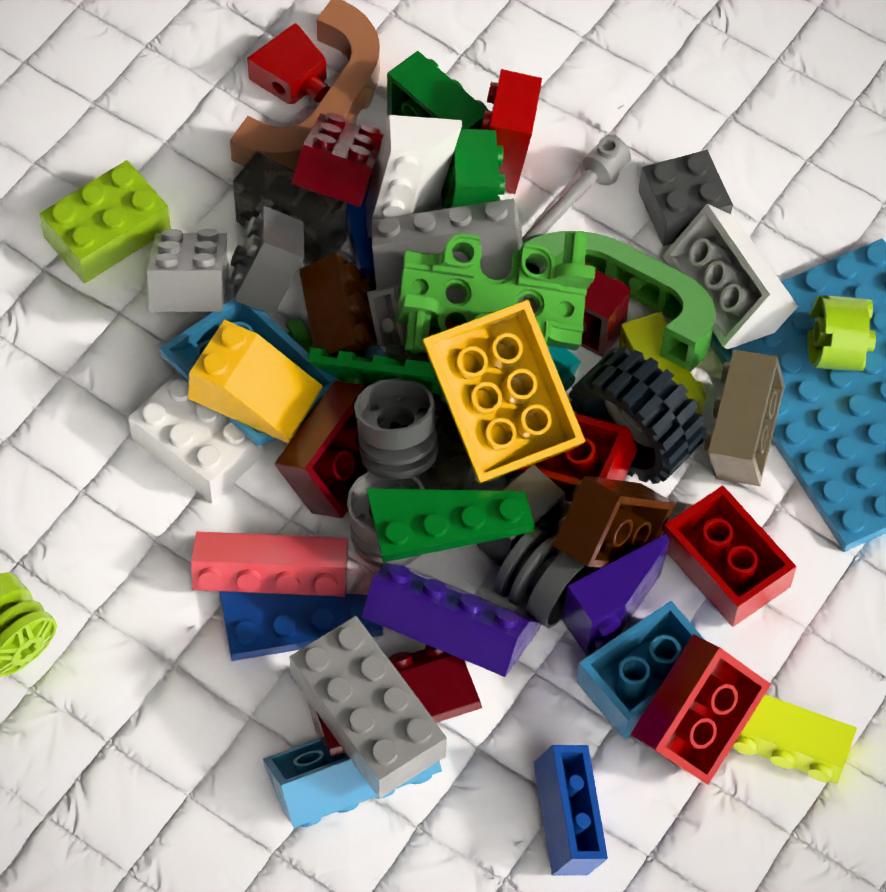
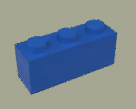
(570, 810)

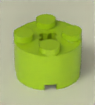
(840, 333)

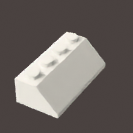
(410, 166)
(735, 274)

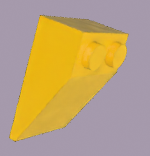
(252, 382)

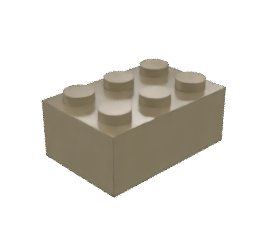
(745, 417)

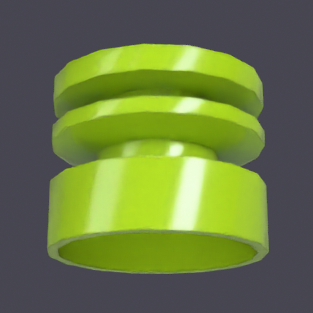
(23, 625)

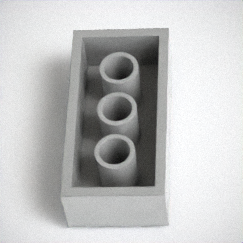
(368, 707)

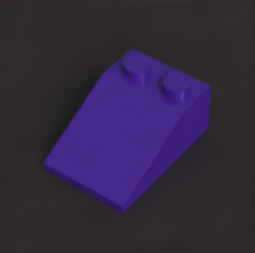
(607, 599)

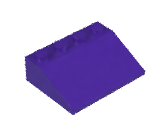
(448, 618)

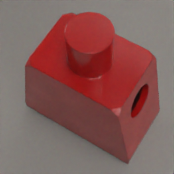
(290, 67)

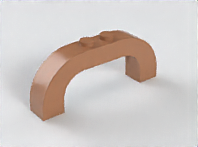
(352, 34)

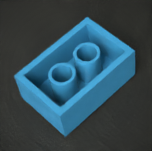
(632, 666)

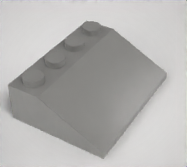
(431, 230)

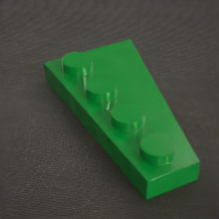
(363, 371)
(439, 520)

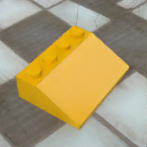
(503, 391)

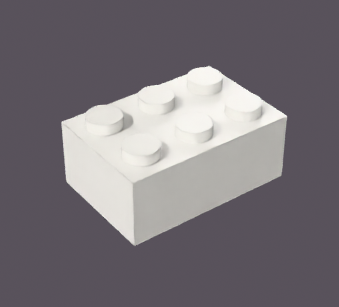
(192, 439)

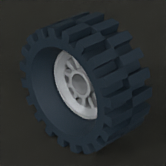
(647, 401)

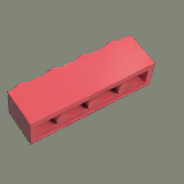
(269, 564)

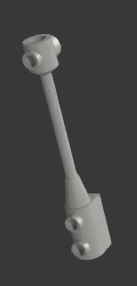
(600, 166)

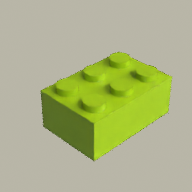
(105, 221)

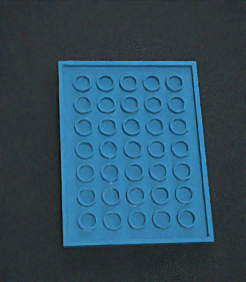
(828, 418)

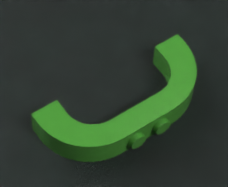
(653, 285)

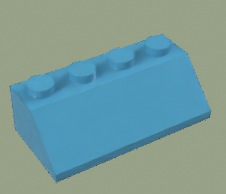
(318, 784)

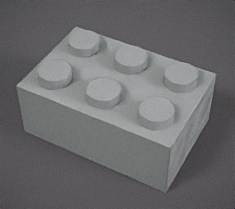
(187, 271)

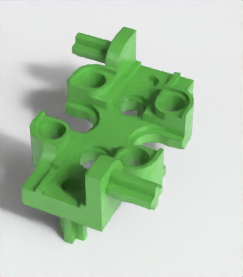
(556, 290)

